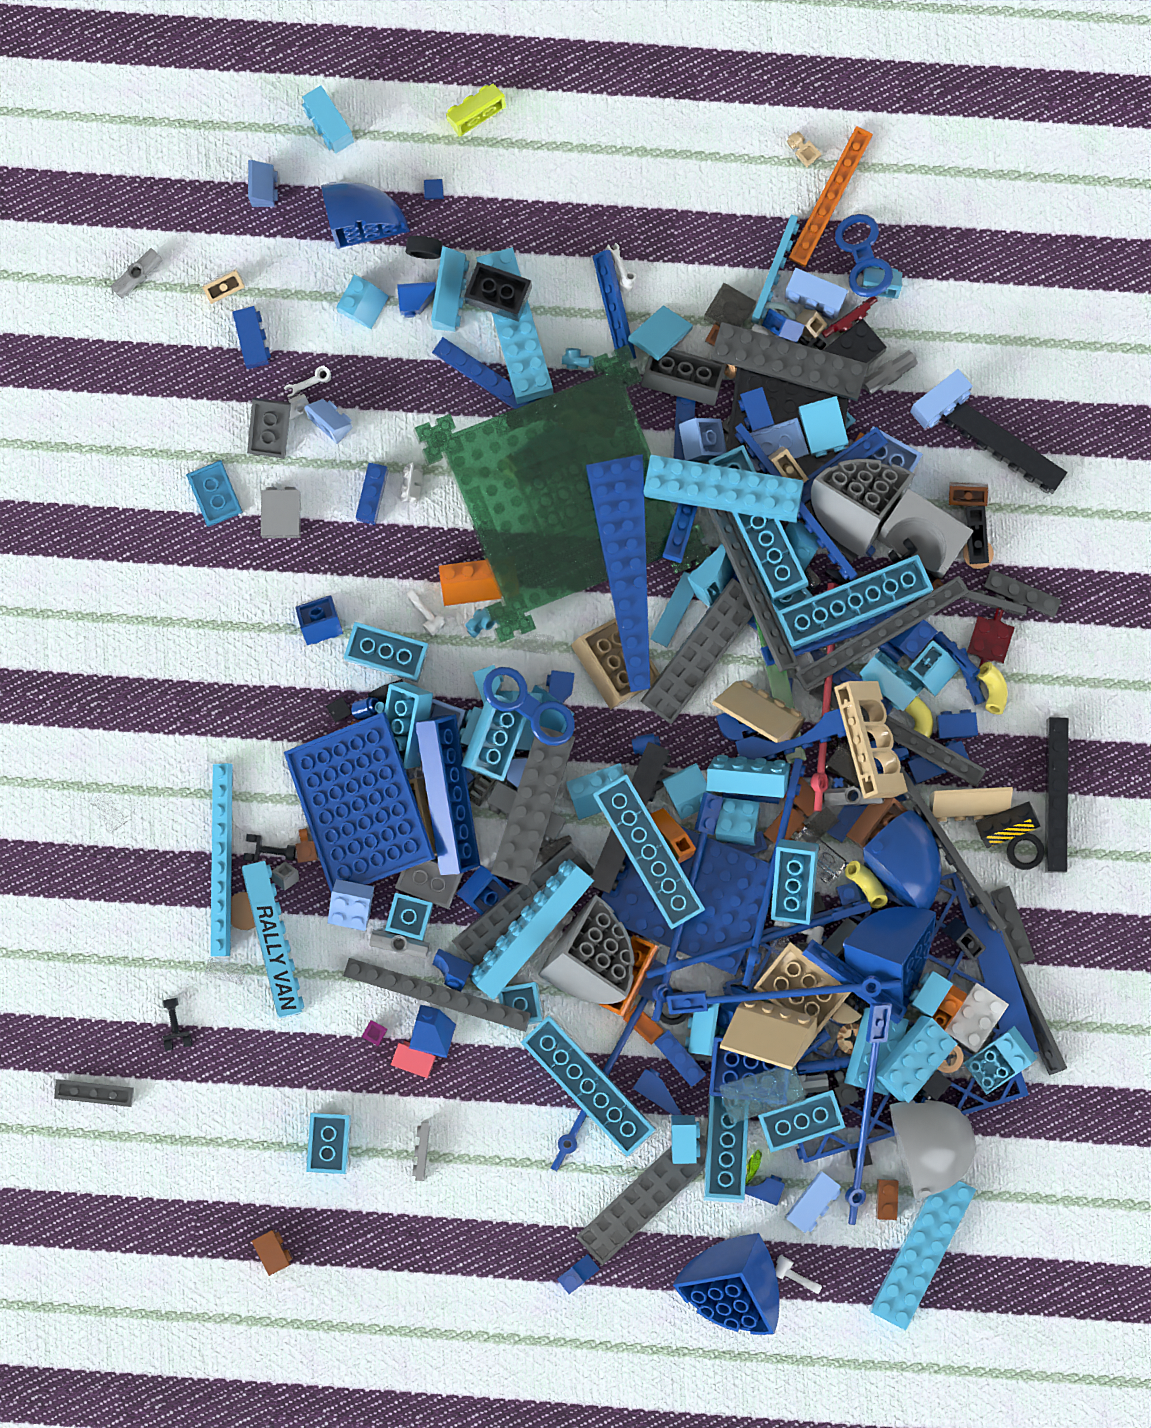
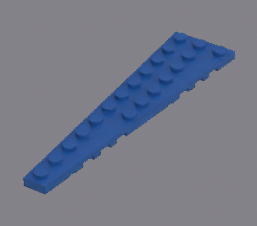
(620, 519)

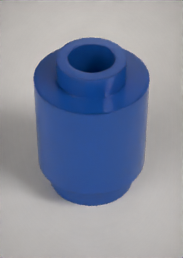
(364, 708)
(640, 742)

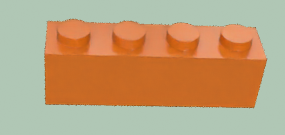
(467, 583)
(644, 956)

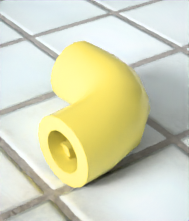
(996, 688)
(922, 716)
(867, 882)

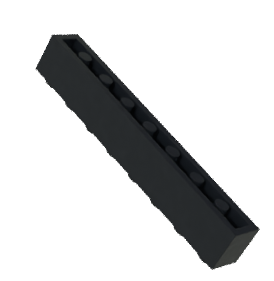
(1005, 447)
(644, 781)
(1056, 795)

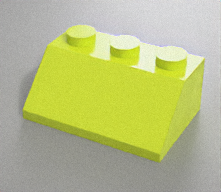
(476, 109)

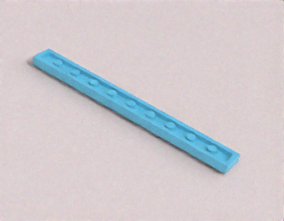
(221, 860)

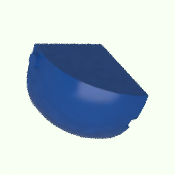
(361, 213)
(906, 860)
(892, 947)
(733, 1285)

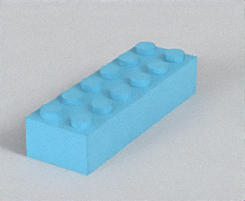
(725, 1155)

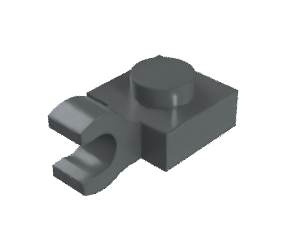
(845, 1093)

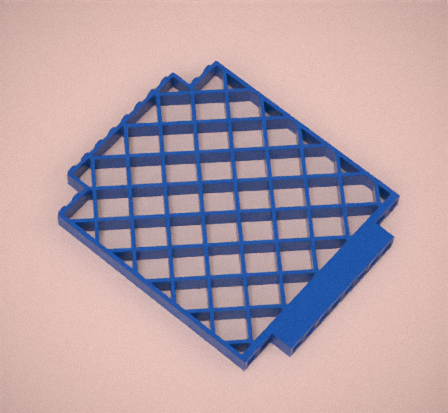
(997, 977)

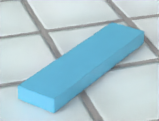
(673, 612)

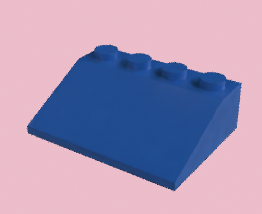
(731, 1066)

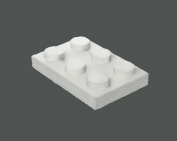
(976, 1017)

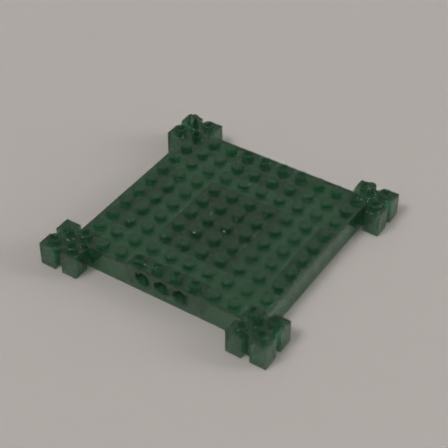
(532, 491)

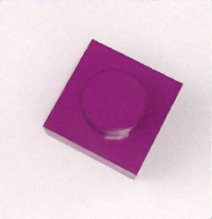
(374, 1032)

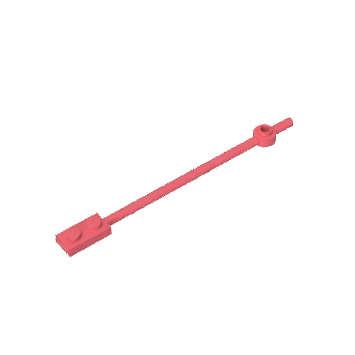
(819, 780)

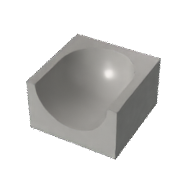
(929, 528)

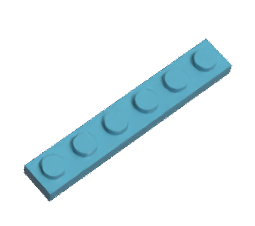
(773, 276)

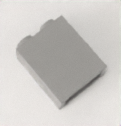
(280, 513)

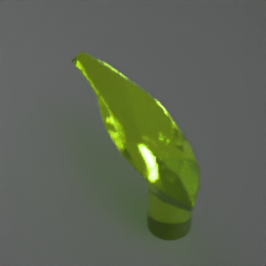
(753, 1165)

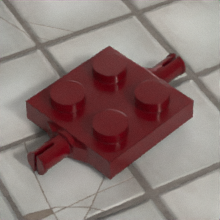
(855, 315)
(991, 639)

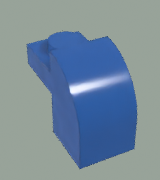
(731, 728)

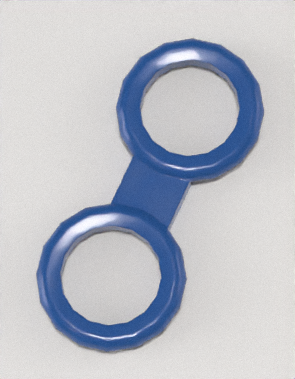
(863, 255)
(528, 706)

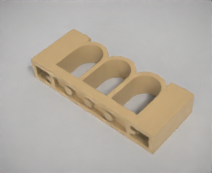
(868, 695)

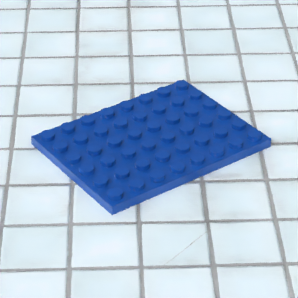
(359, 803)
(728, 887)

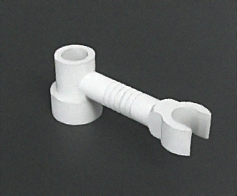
(627, 277)
(313, 380)
(433, 623)
(813, 933)
(783, 1269)

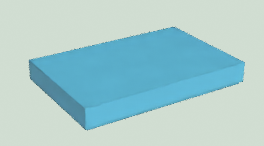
(660, 332)

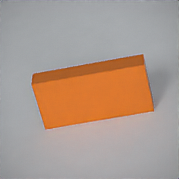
(645, 1026)

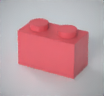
(413, 1060)

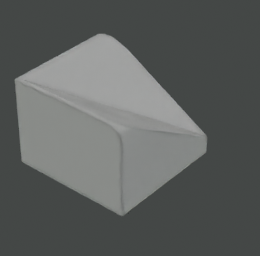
(285, 875)

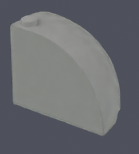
(858, 499)
(592, 956)
(933, 1144)

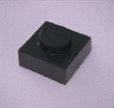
(853, 1154)

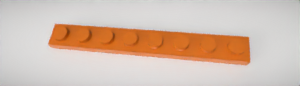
(830, 196)

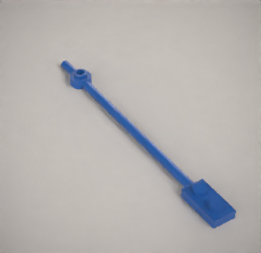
(793, 789)
(705, 824)
(839, 914)
(646, 993)
(698, 1001)
(876, 1032)

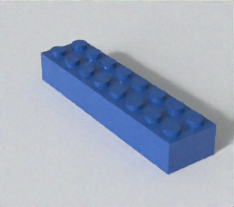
(447, 794)

